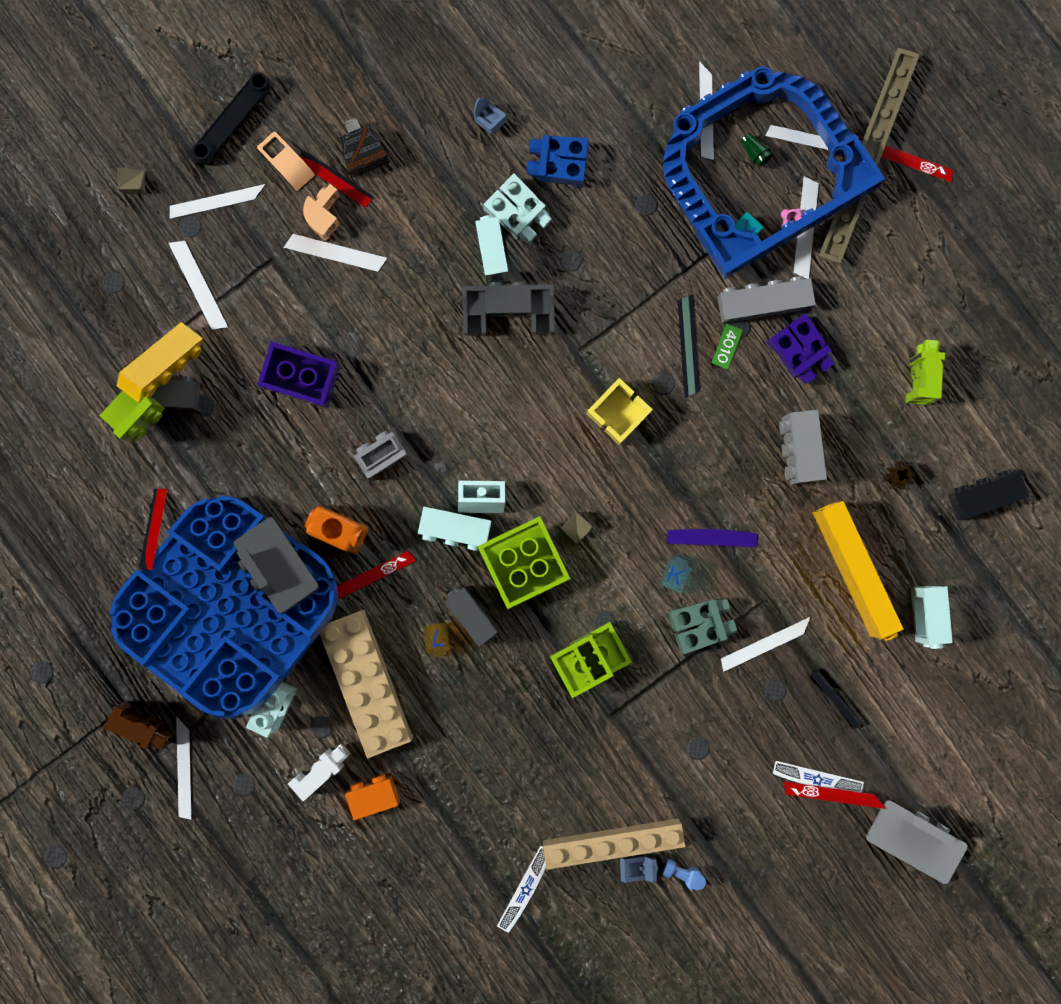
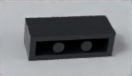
(988, 494)

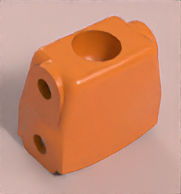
(336, 529)

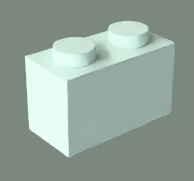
(481, 496)

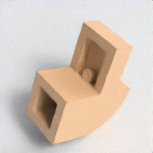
(317, 213)

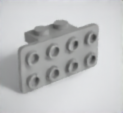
(917, 841)

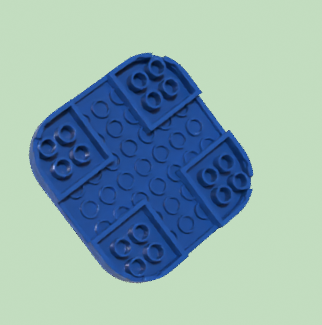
(204, 621)

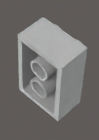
(803, 447)

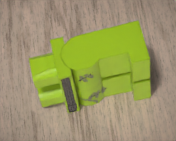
(926, 374)

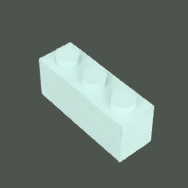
(454, 528)

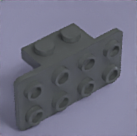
(274, 566)

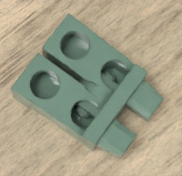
(708, 621)

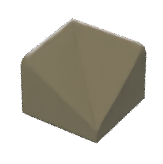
(131, 181)
(576, 527)

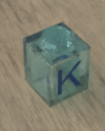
(675, 574)

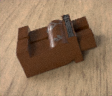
(137, 727)

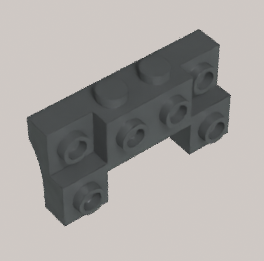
(508, 301)

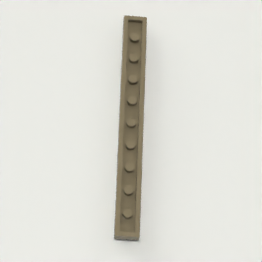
(874, 142)

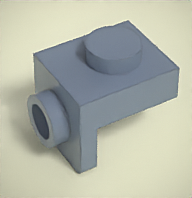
(638, 868)

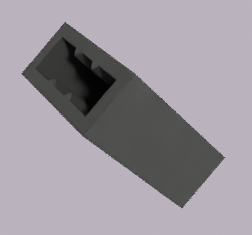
(471, 615)

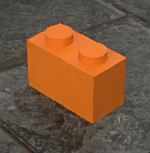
(372, 797)

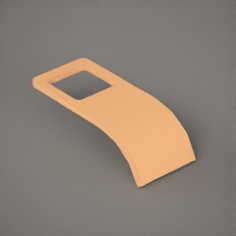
(288, 163)

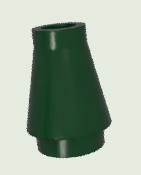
(756, 150)

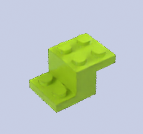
(131, 418)
(591, 659)

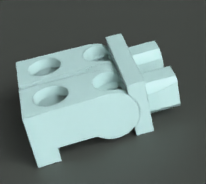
(517, 209)

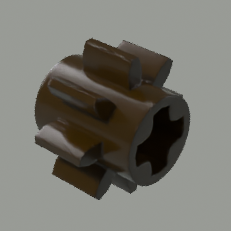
(906, 474)

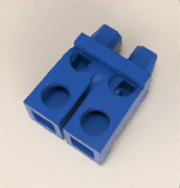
(560, 159)

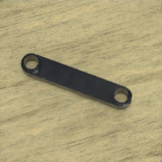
(231, 118)

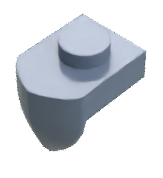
(488, 115)

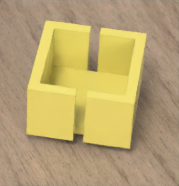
(618, 411)

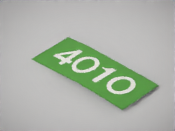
(727, 346)

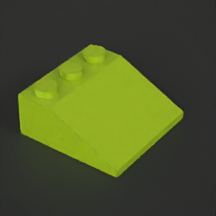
(523, 562)

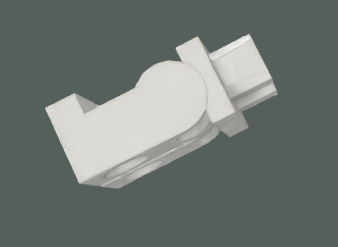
(328, 764)

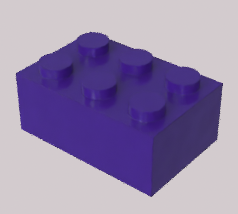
(299, 374)

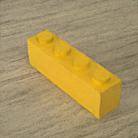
(159, 362)

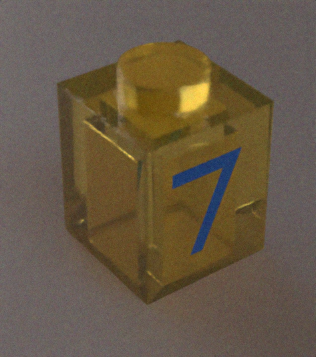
(437, 639)

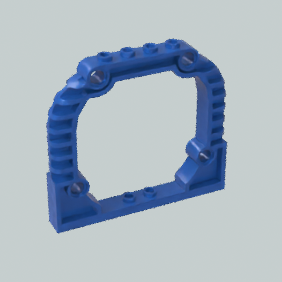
(735, 248)

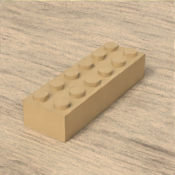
(365, 684)

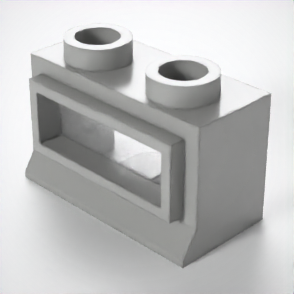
(380, 454)

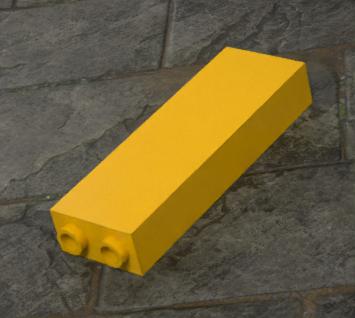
(858, 571)

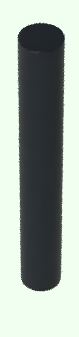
(836, 699)

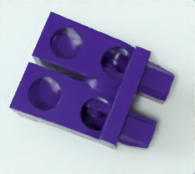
(800, 347)

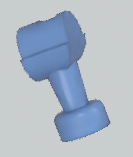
(692, 876)

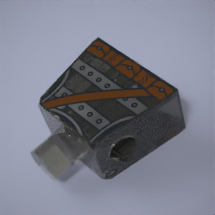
(361, 149)

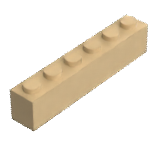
(613, 843)

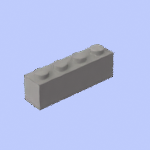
(766, 300)

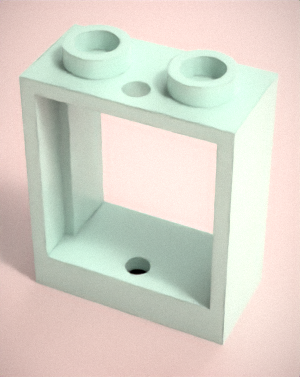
(492, 249)
(931, 616)
(270, 717)

